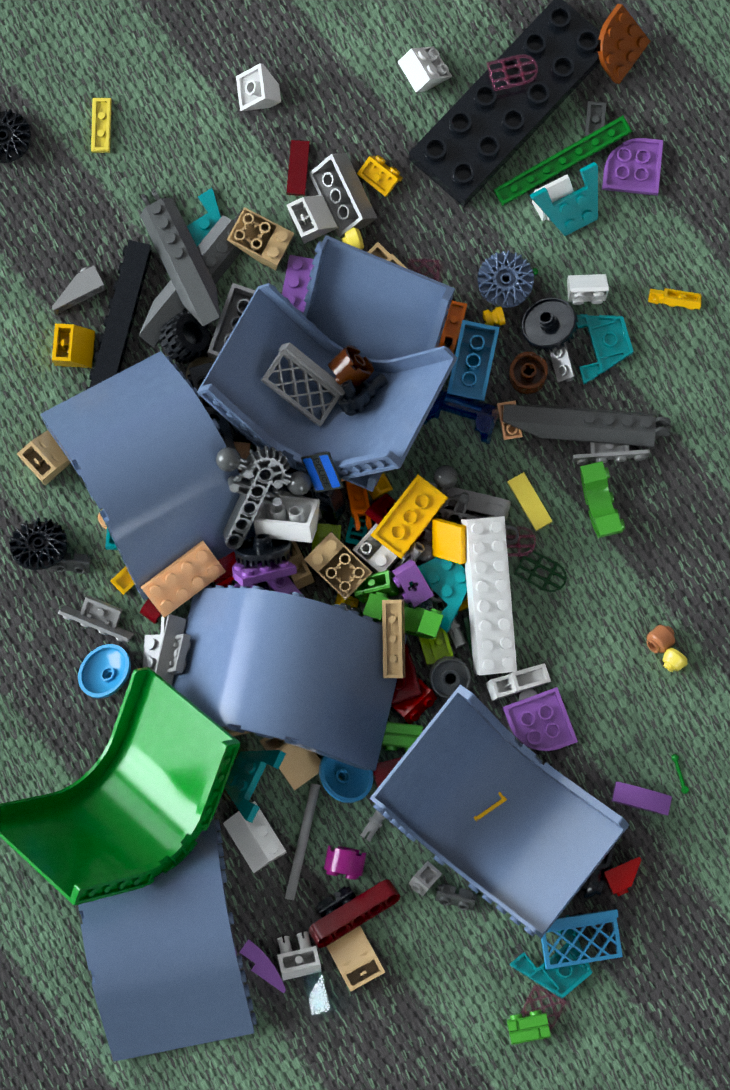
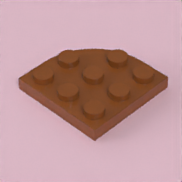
(620, 43)

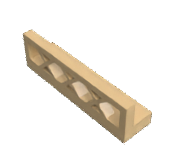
(393, 638)

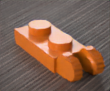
(453, 323)
(358, 504)

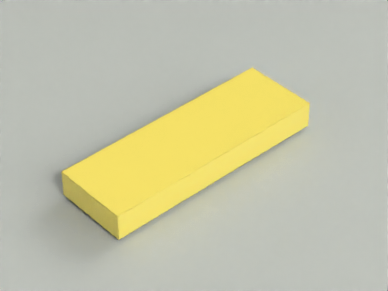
(101, 125)
(529, 501)

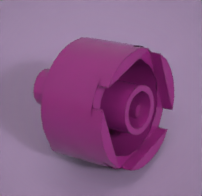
(344, 861)

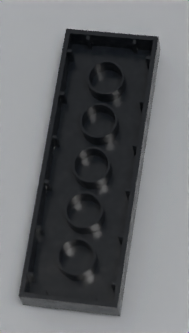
(492, 125)

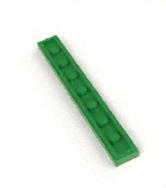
(562, 160)

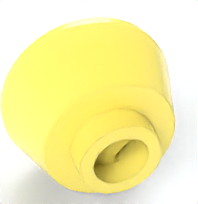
(353, 238)
(674, 660)

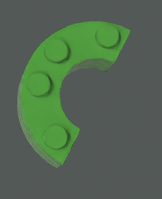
(599, 500)
(417, 621)

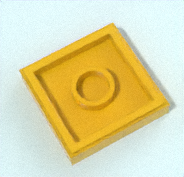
(449, 541)

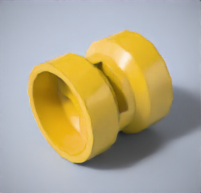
(495, 317)

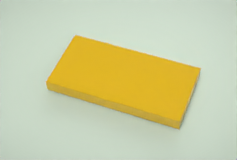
(409, 516)

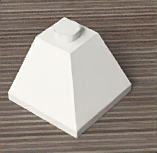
(257, 89)

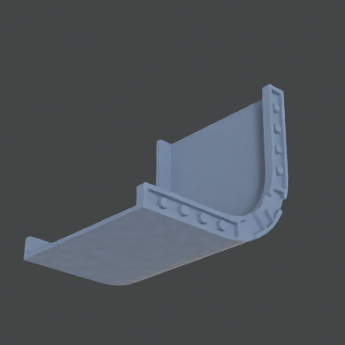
(374, 307)
(357, 443)
(149, 464)
(289, 671)
(527, 850)
(169, 959)

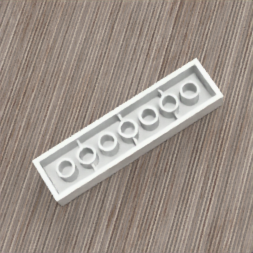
(489, 596)

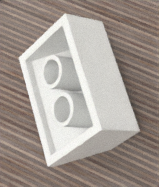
(292, 520)
(255, 839)

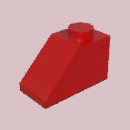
(622, 876)

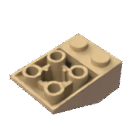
(260, 238)
(44, 457)
(338, 565)
(298, 764)
(355, 959)

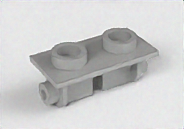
(562, 364)

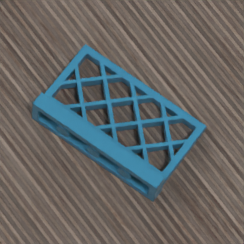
(577, 921)

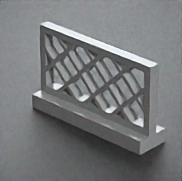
(310, 369)

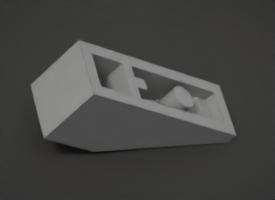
(82, 287)

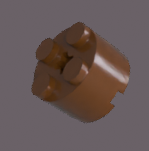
(535, 365)
(351, 366)

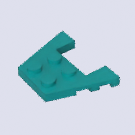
(577, 207)
(204, 224)
(609, 342)
(449, 582)
(245, 776)
(556, 980)

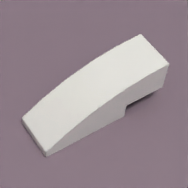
(517, 682)

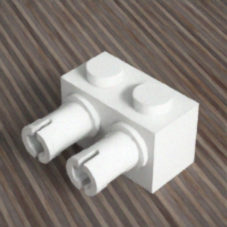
(298, 962)

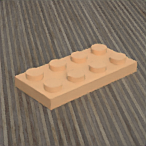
(183, 579)

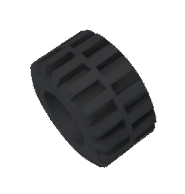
(175, 342)

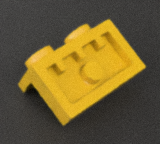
(379, 174)

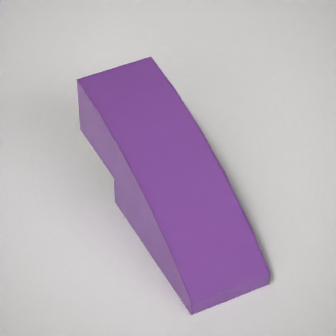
(641, 798)
(263, 965)

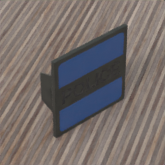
(322, 472)

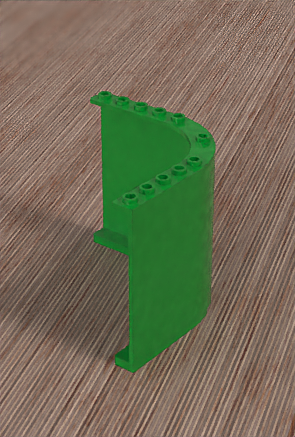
(135, 805)

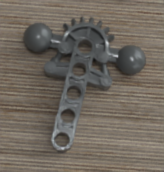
(276, 463)
(445, 478)

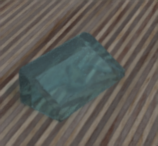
(317, 993)

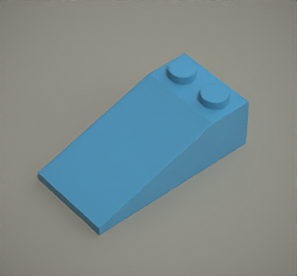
(474, 360)

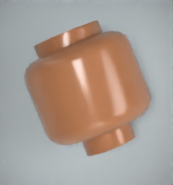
(660, 639)

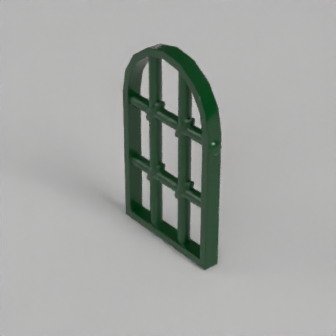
(538, 565)

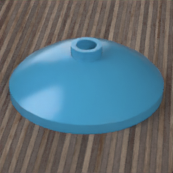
(99, 666)
(354, 783)

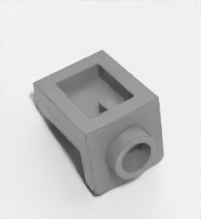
(425, 878)

